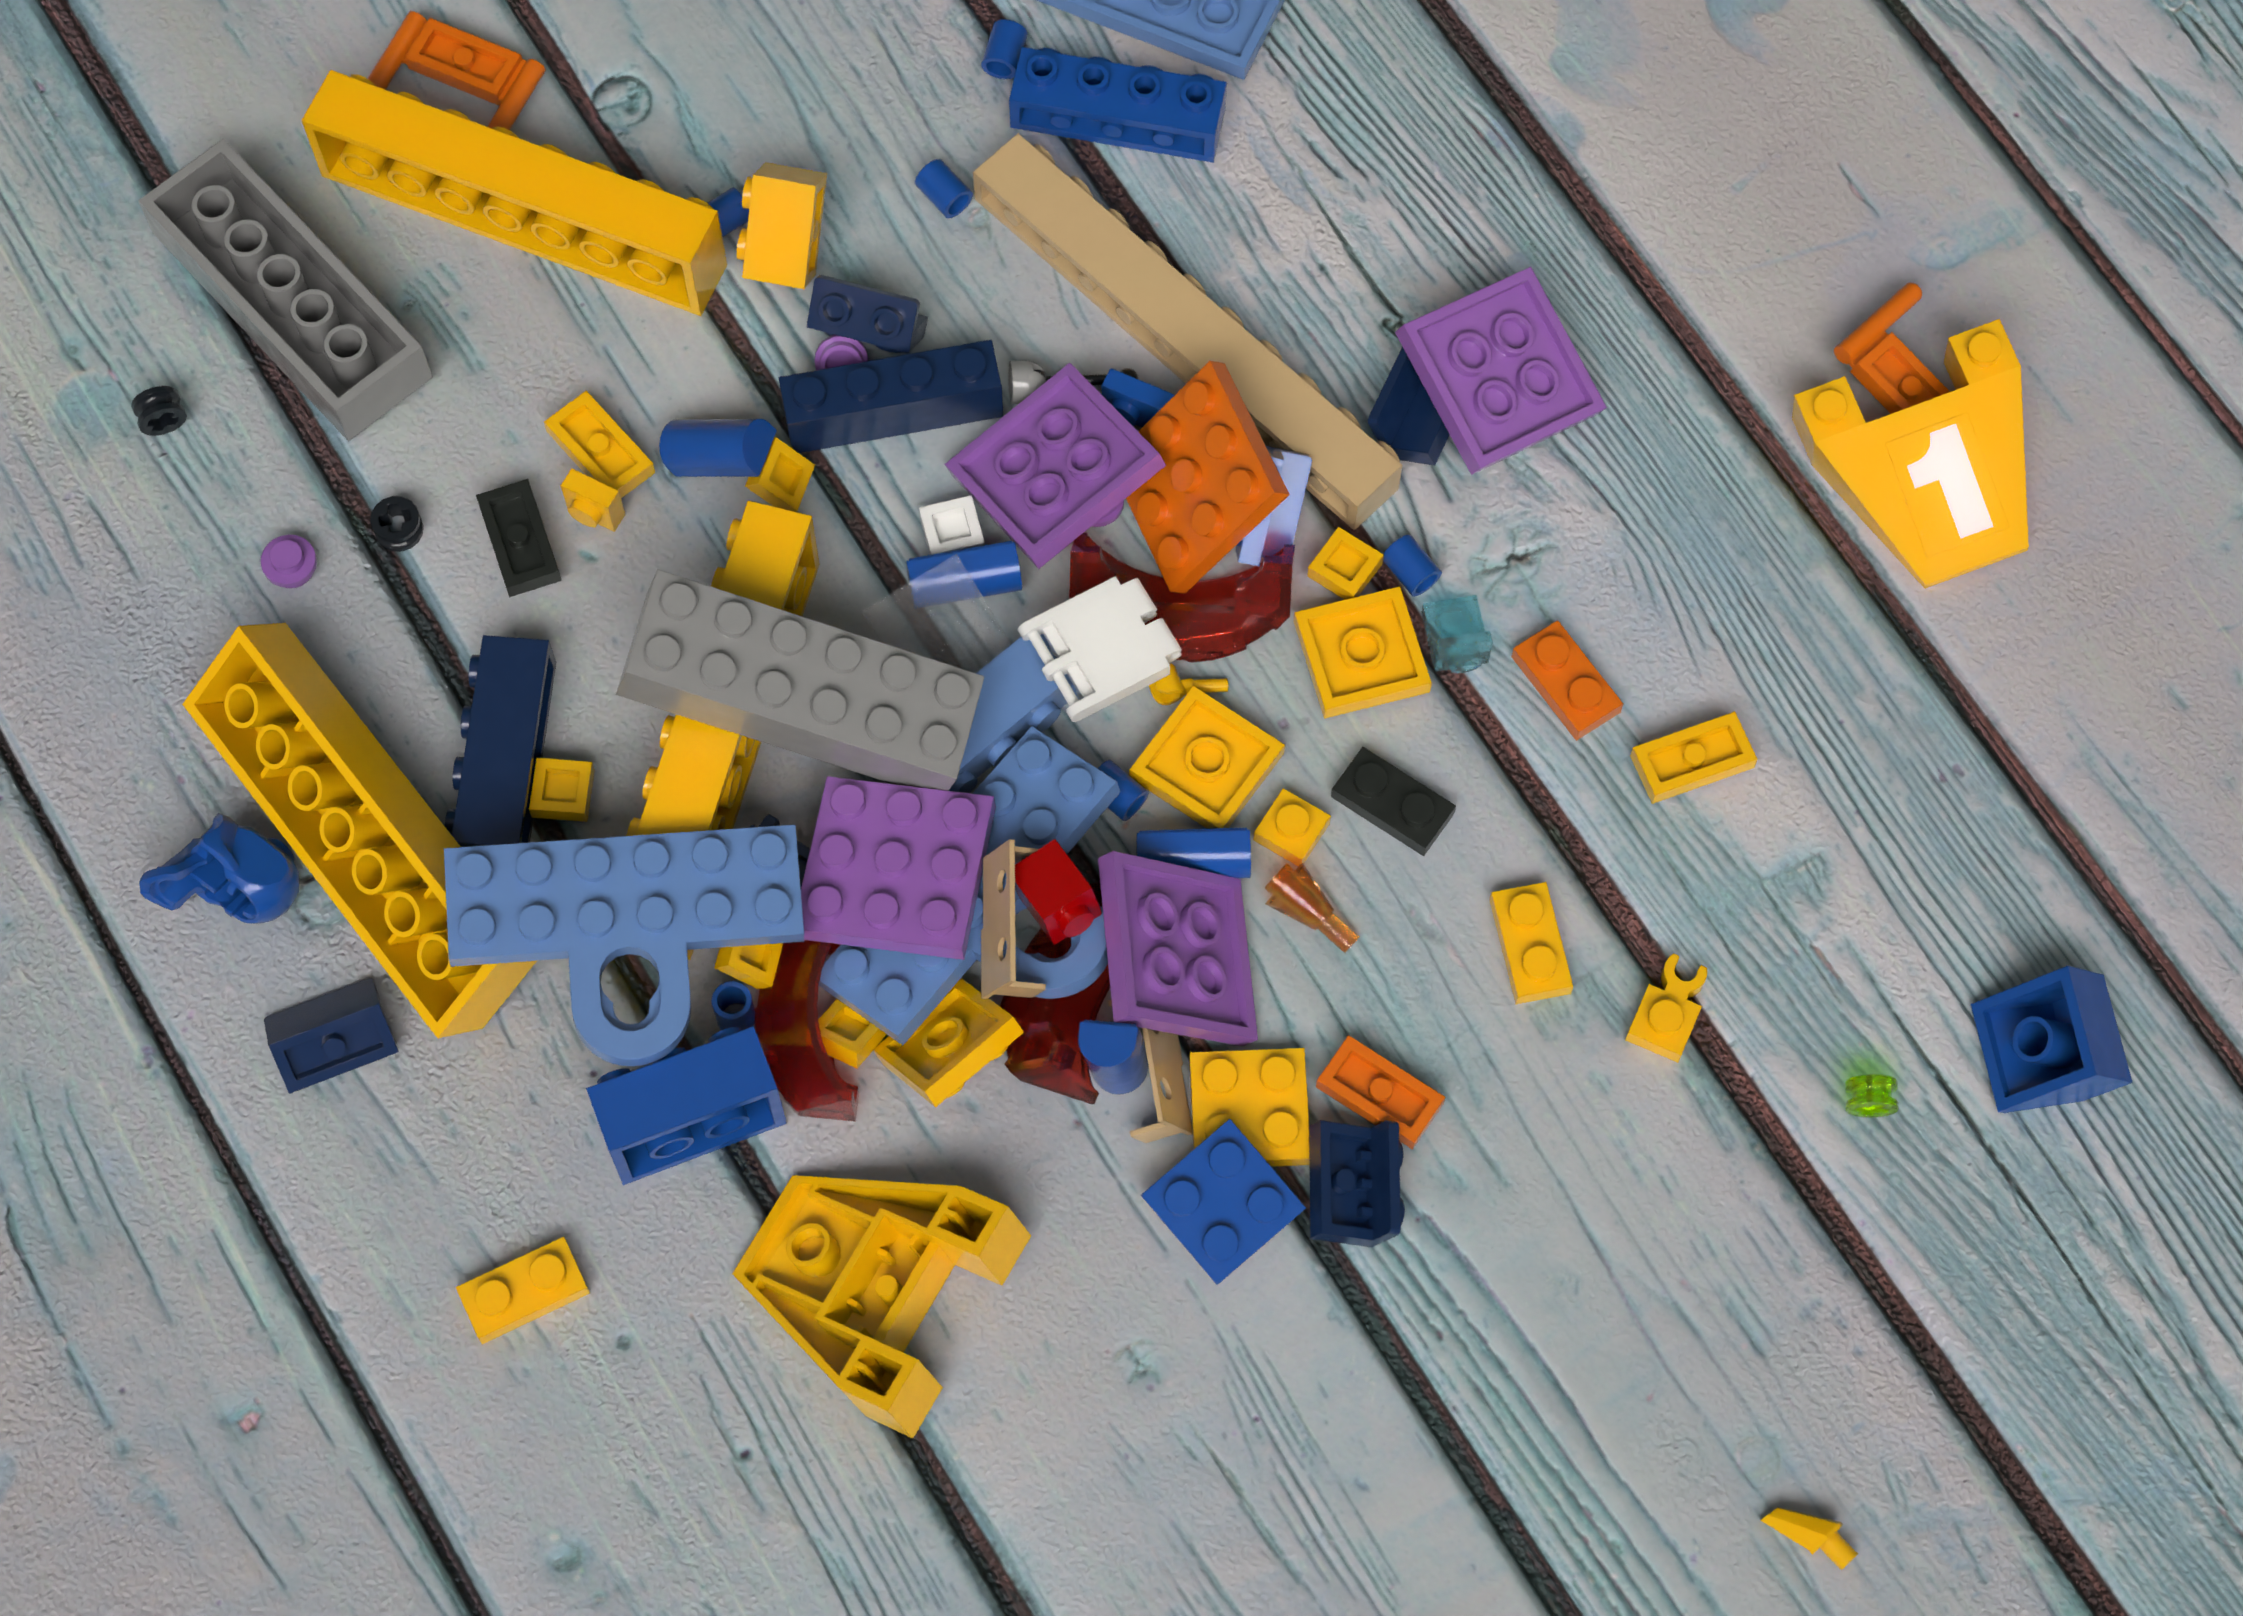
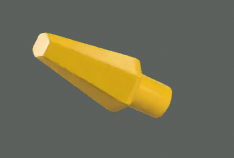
(1812, 1533)

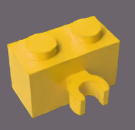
(782, 225)

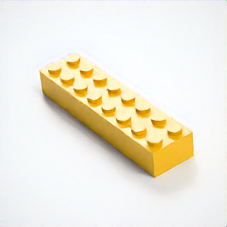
(516, 191)
(705, 766)
(346, 817)

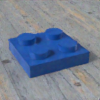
(1223, 1201)

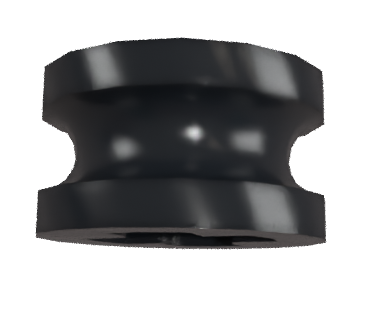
(158, 410)
(382, 518)

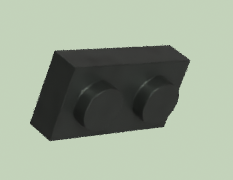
(518, 538)
(1393, 801)

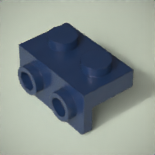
(866, 314)
(1355, 1182)

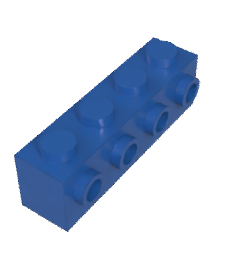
(1117, 104)

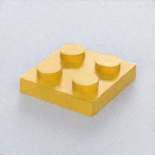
(1362, 652)
(1207, 760)
(950, 1044)
(1260, 1094)

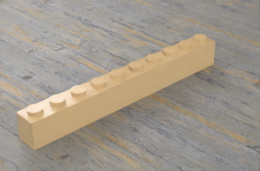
(1182, 324)

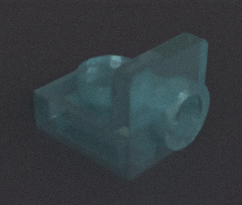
(1456, 634)

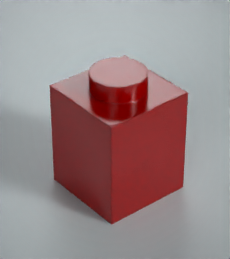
(1056, 892)

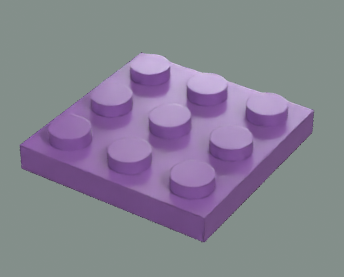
(1500, 370)
(1055, 465)
(895, 867)
(1177, 949)

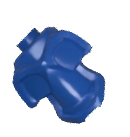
(229, 869)

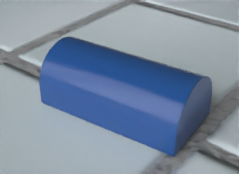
(716, 447)
(991, 567)
(1210, 850)
(1114, 1054)

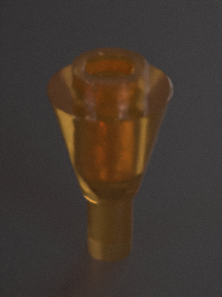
(1301, 899)

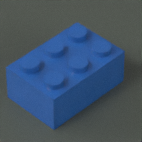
(687, 1104)

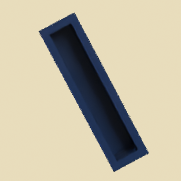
(892, 396)
(503, 740)

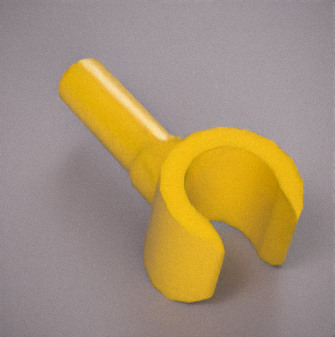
(1172, 688)

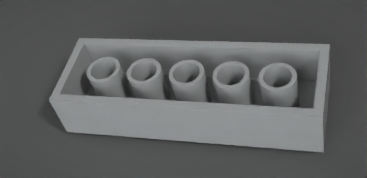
(286, 289)
(799, 684)

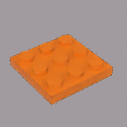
(1213, 481)

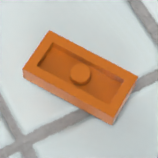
(1567, 680)
(1380, 1090)

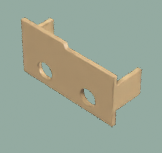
(997, 971)
(1165, 1066)

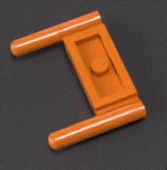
(461, 63)
(1884, 361)

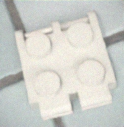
(1102, 645)

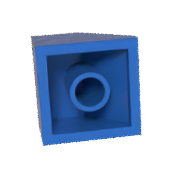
(2051, 1041)

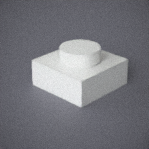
(951, 525)

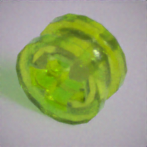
(1871, 1095)

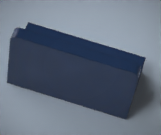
(1407, 416)
(329, 1035)

